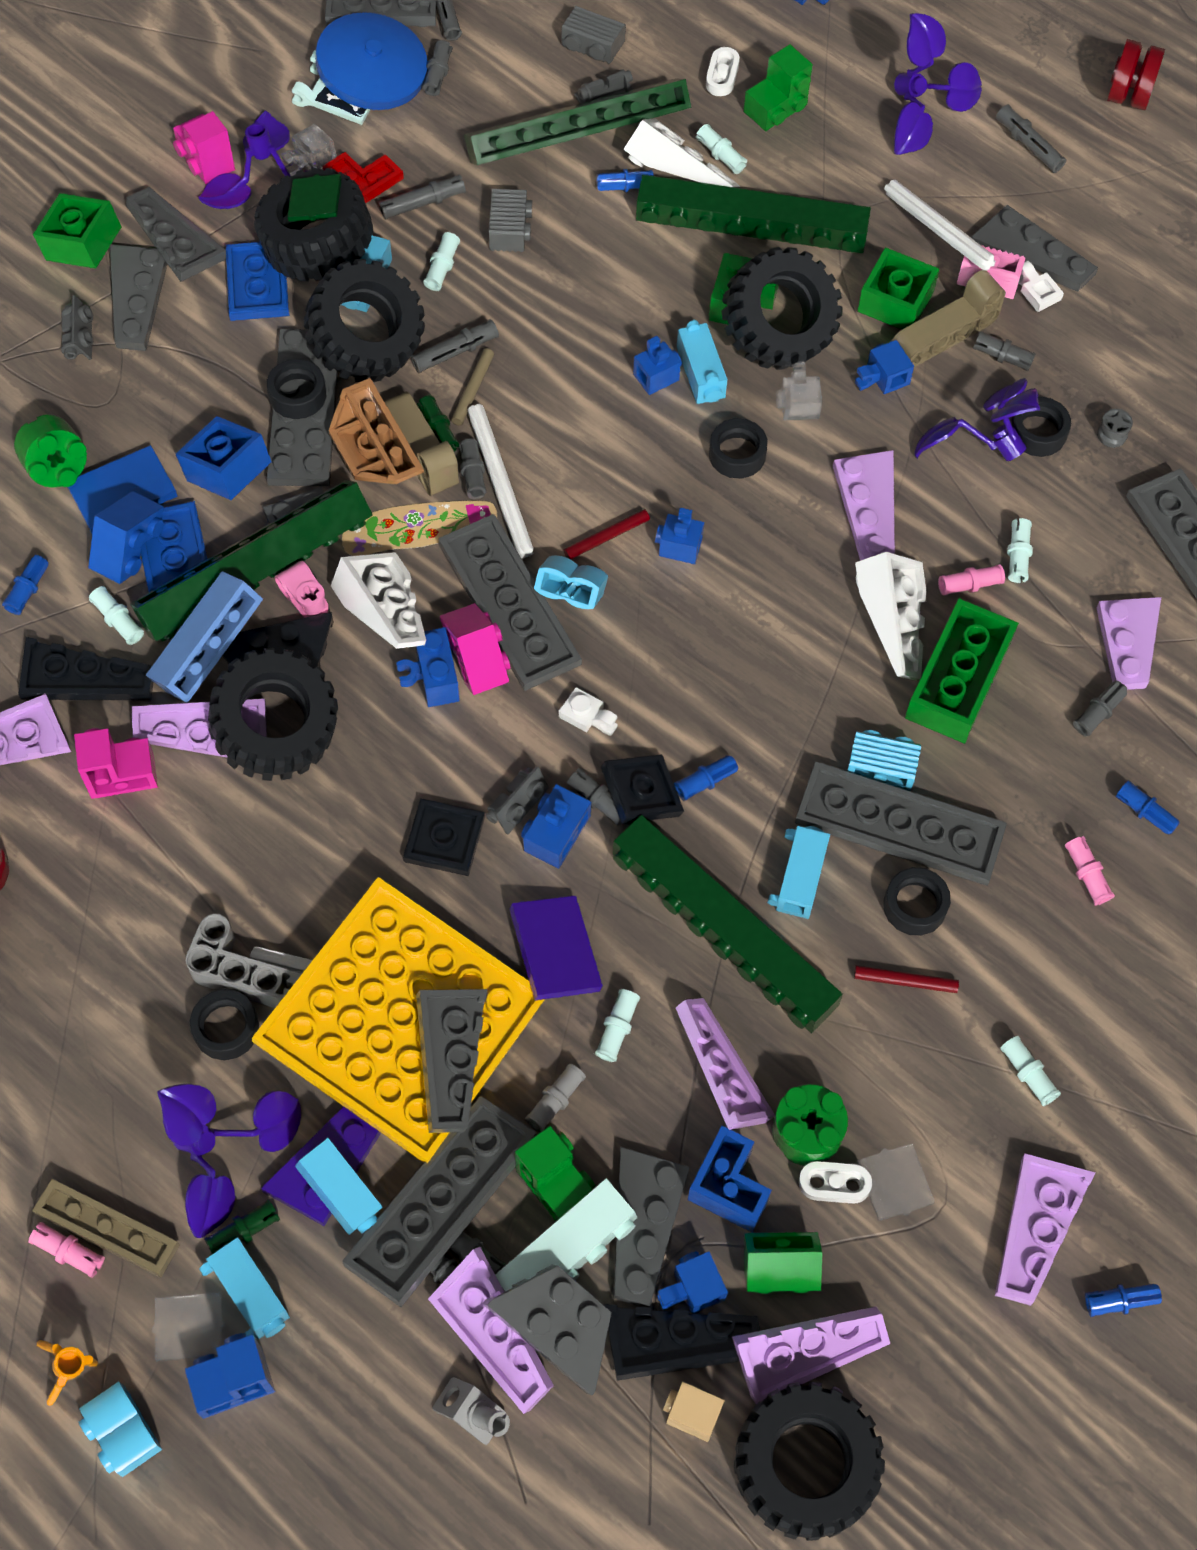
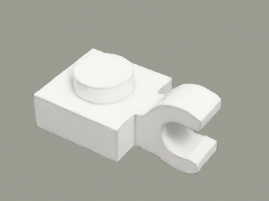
(1039, 290)
(585, 710)

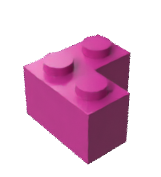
(205, 146)
(477, 648)
(112, 767)

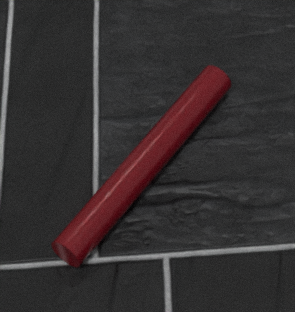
(606, 534)
(906, 979)

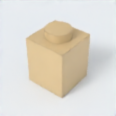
(693, 1411)

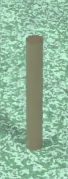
(472, 387)

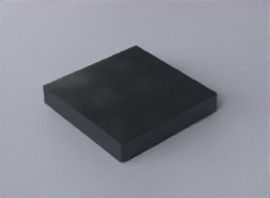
(642, 788)
(444, 837)

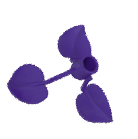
(925, 42)
(260, 141)
(1005, 436)
(185, 1116)

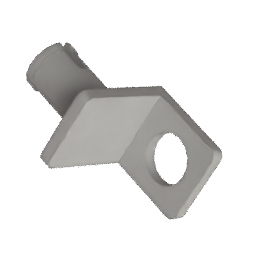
(473, 1411)

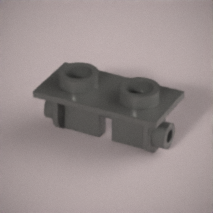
(599, 89)
(77, 321)
(525, 792)

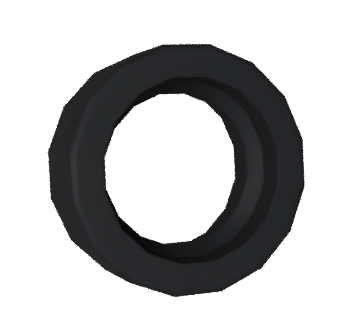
(299, 407)
(738, 429)
(1040, 445)
(923, 878)
(210, 1003)

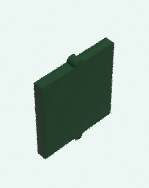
(314, 197)

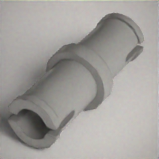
(555, 1097)

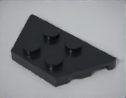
(303, 636)

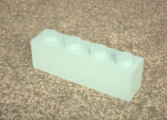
(575, 1237)

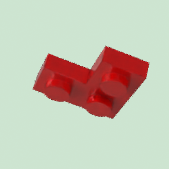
(371, 179)

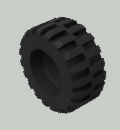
(317, 249)
(812, 289)
(385, 293)
(274, 674)
(853, 1433)

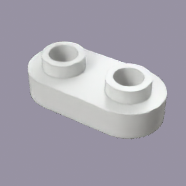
(722, 71)
(834, 1182)

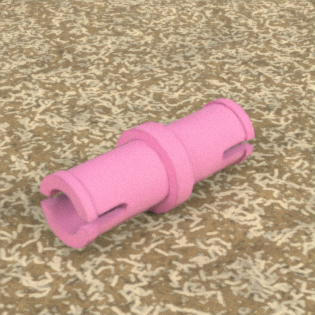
(971, 579)
(1089, 870)
(66, 1249)

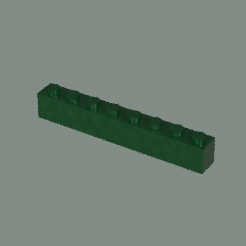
(577, 121)
(753, 213)
(256, 556)
(726, 924)

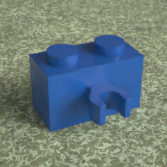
(434, 668)
(556, 825)

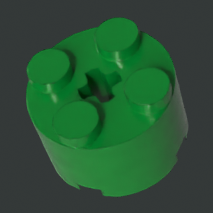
(50, 451)
(817, 1106)

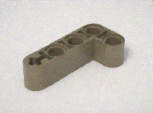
(955, 321)
(436, 458)

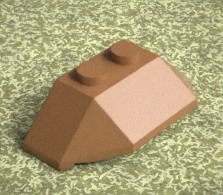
(371, 437)

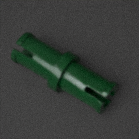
(437, 421)
(243, 1227)

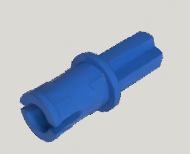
(620, 180)
(25, 585)
(705, 777)
(1147, 807)
(1122, 1299)

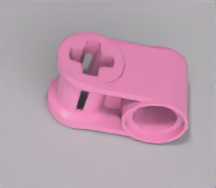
(302, 590)

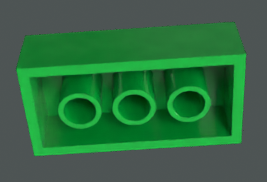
(961, 670)

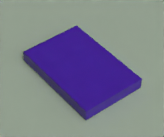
(555, 947)

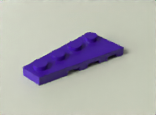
(350, 1137)

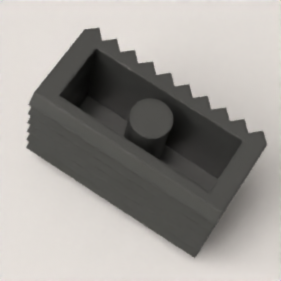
(593, 34)
(508, 220)

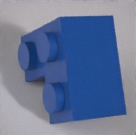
(120, 534)
(722, 1187)
(231, 1378)

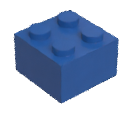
(223, 457)

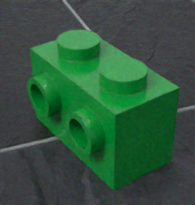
(782, 1262)

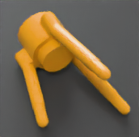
(66, 1365)

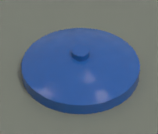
(371, 61)

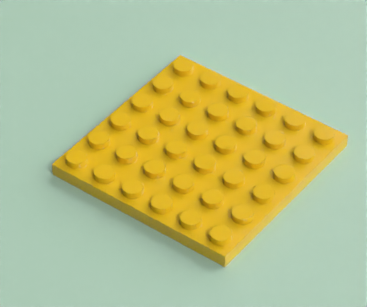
(355, 1013)

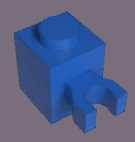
(657, 366)
(887, 367)
(680, 537)
(697, 1284)

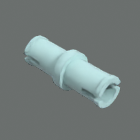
(721, 149)
(441, 261)
(1020, 550)
(116, 615)
(617, 1025)
(1030, 1071)

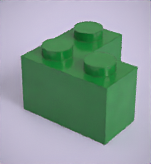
(782, 91)
(728, 268)
(549, 1172)

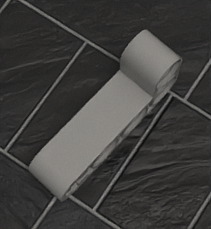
(226, 962)

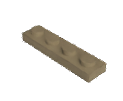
(106, 1227)

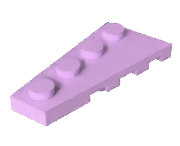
(868, 498)

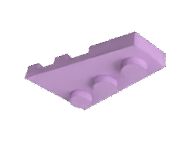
(1129, 638)

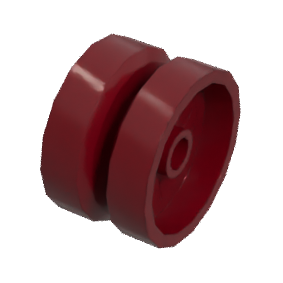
(1135, 74)

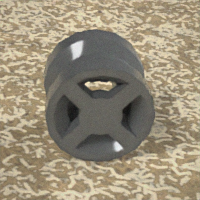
(1114, 428)

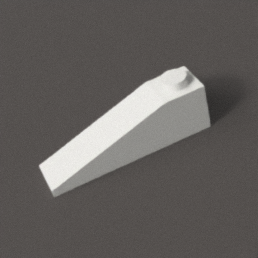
(663, 150)
(380, 596)
(893, 597)

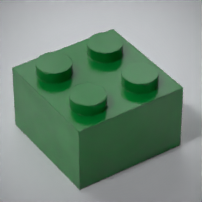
(77, 230)
(898, 289)

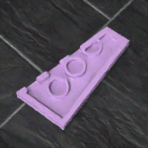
(187, 724)
(30, 732)
(726, 1074)
(1039, 1220)
(494, 1344)
(807, 1349)

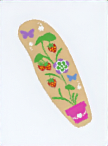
(413, 525)

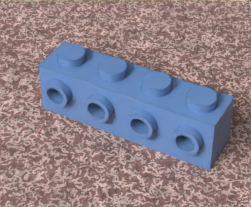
(204, 637)

